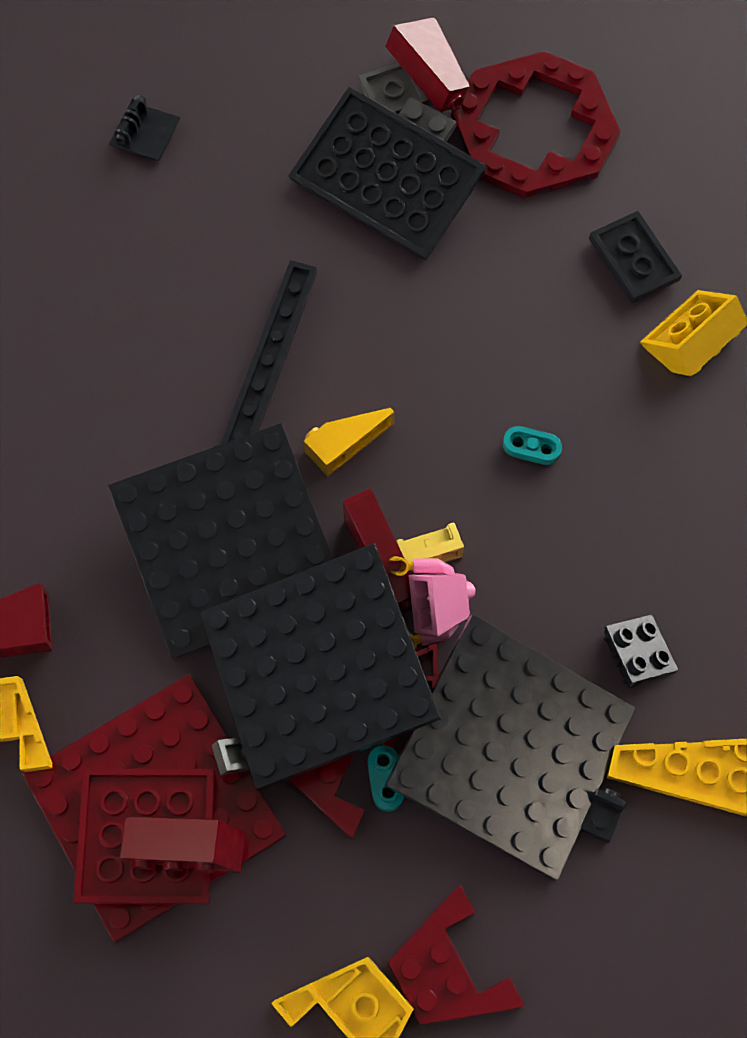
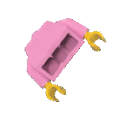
(437, 598)

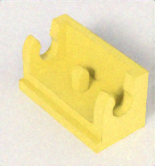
(440, 545)

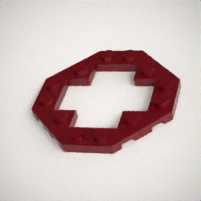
(555, 170)

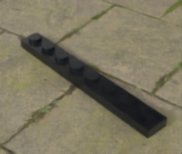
(271, 351)

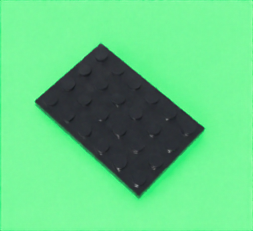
(388, 173)

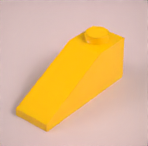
(343, 438)

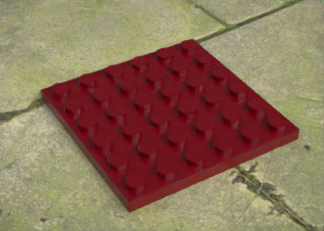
(160, 733)

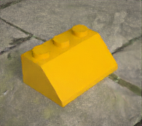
(696, 331)

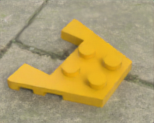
(20, 723)
(355, 998)

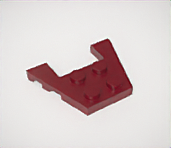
(322, 786)
(435, 976)

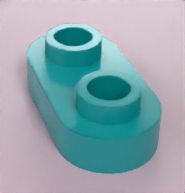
(533, 442)
(379, 775)

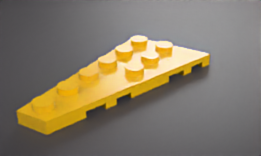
(698, 772)

